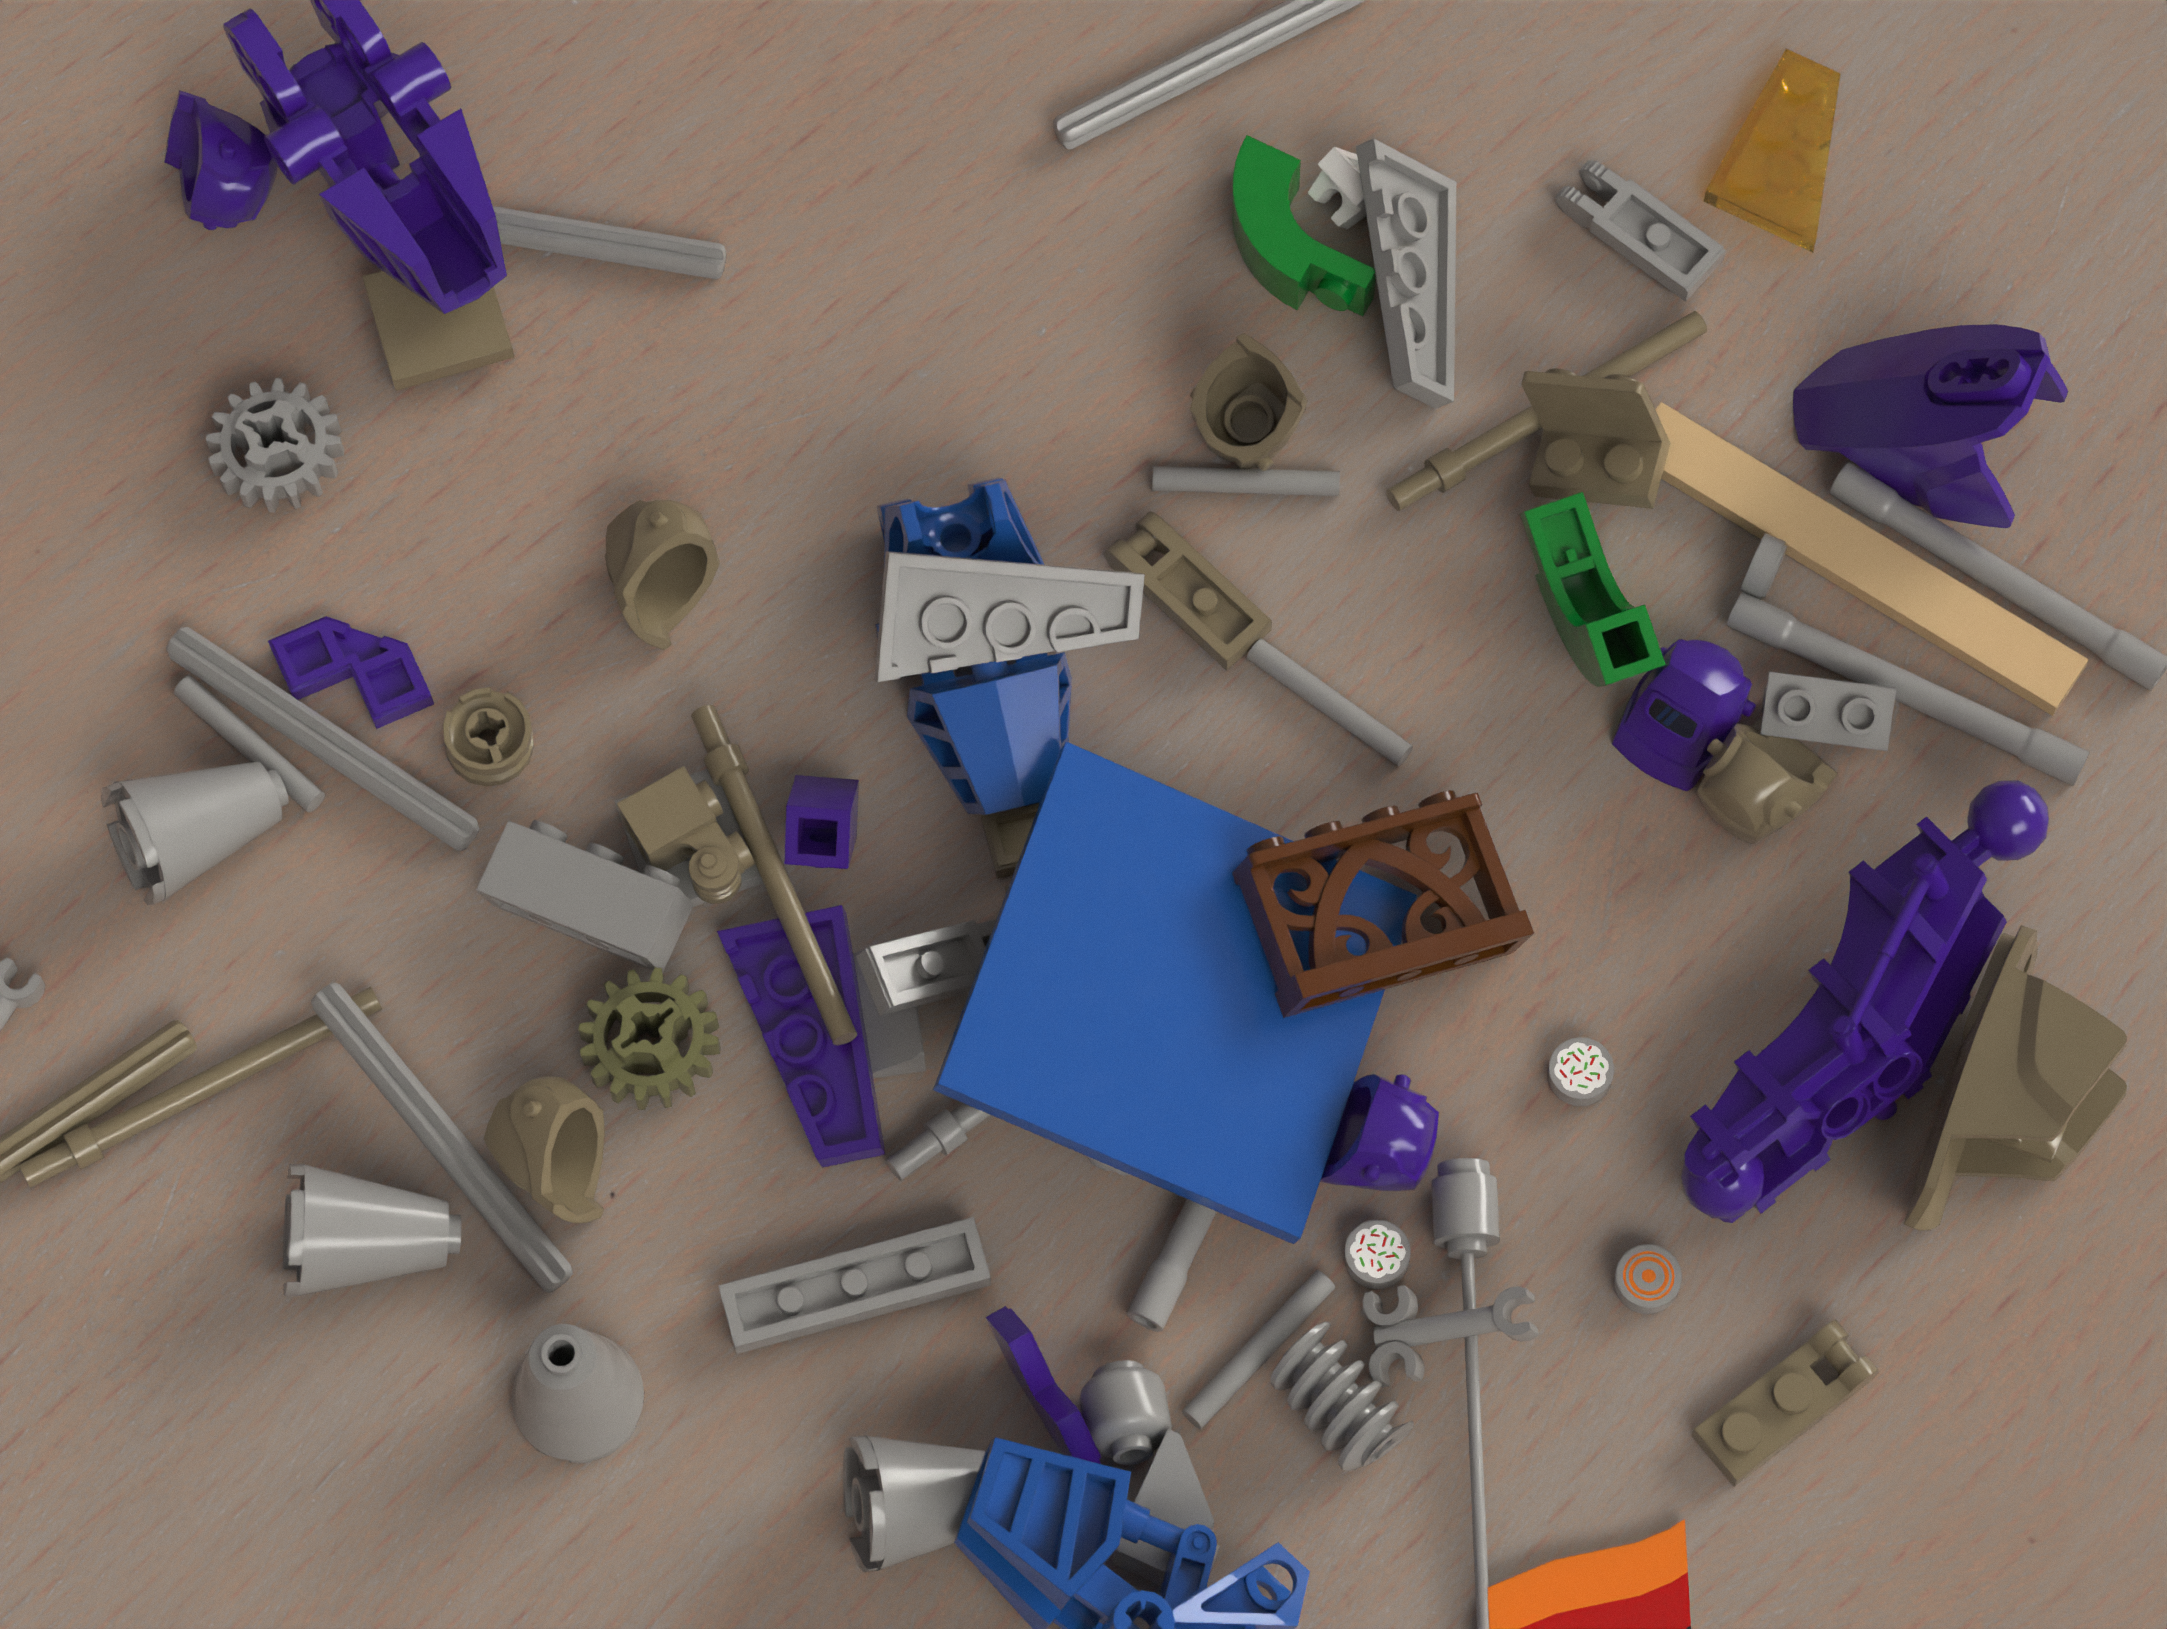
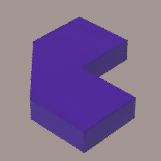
(333, 651)
(1049, 1401)

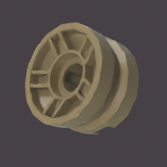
(472, 756)

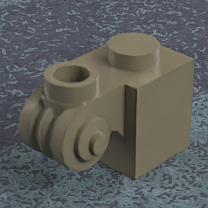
(679, 822)

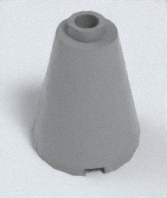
(189, 822)
(360, 1231)
(577, 1394)
(905, 1497)

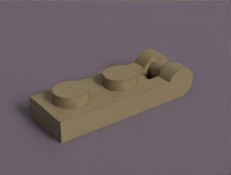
(1191, 591)
(1782, 1404)

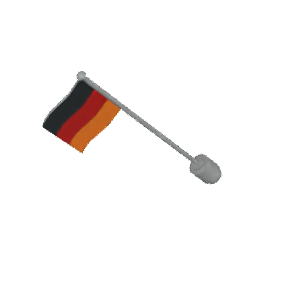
(1602, 1589)

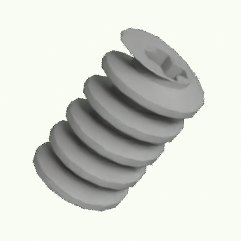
(1337, 1400)

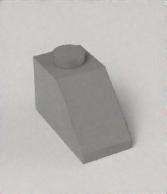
(1171, 1495)

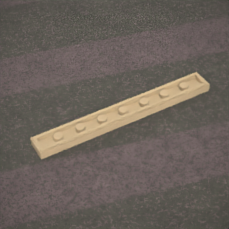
(1869, 565)

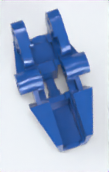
(1004, 723)
(1051, 1522)

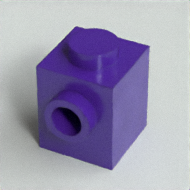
(821, 822)

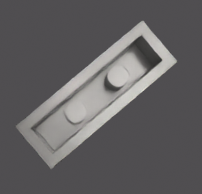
(586, 894)

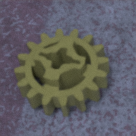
(633, 1056)

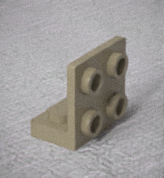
(1596, 438)

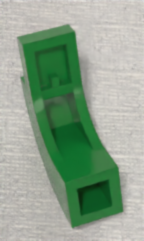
(1591, 615)

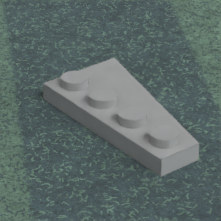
(1415, 267)
(981, 611)

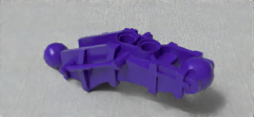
(1879, 1014)

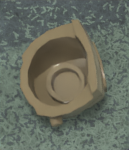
(1247, 404)
(659, 565)
(1761, 782)
(551, 1145)

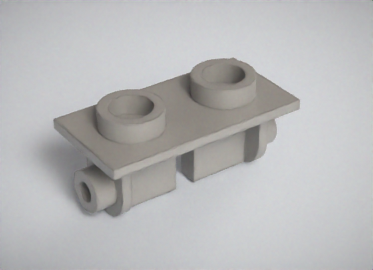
(1827, 711)

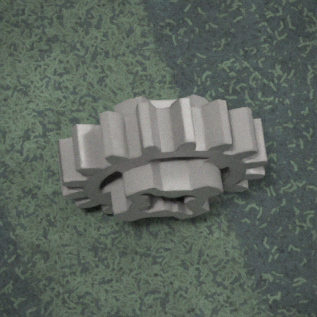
(284, 467)

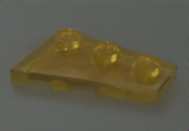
(1782, 153)

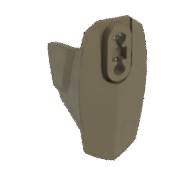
(2023, 1086)

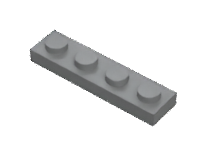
(855, 1285)

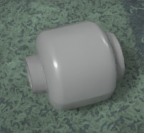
(1125, 1411)

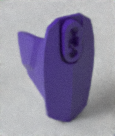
(1922, 407)

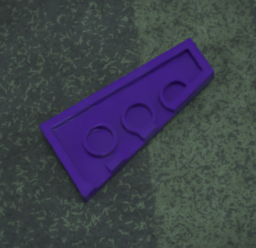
(825, 1081)

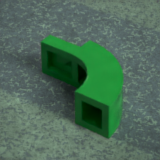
(1275, 245)

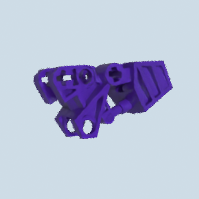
(325, 115)

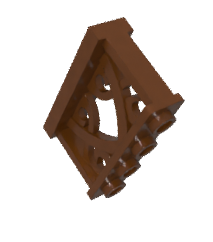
(1334, 971)

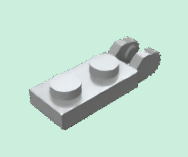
(1643, 230)
(924, 966)

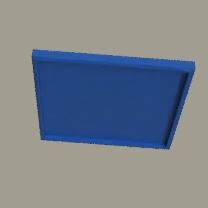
(1141, 1010)

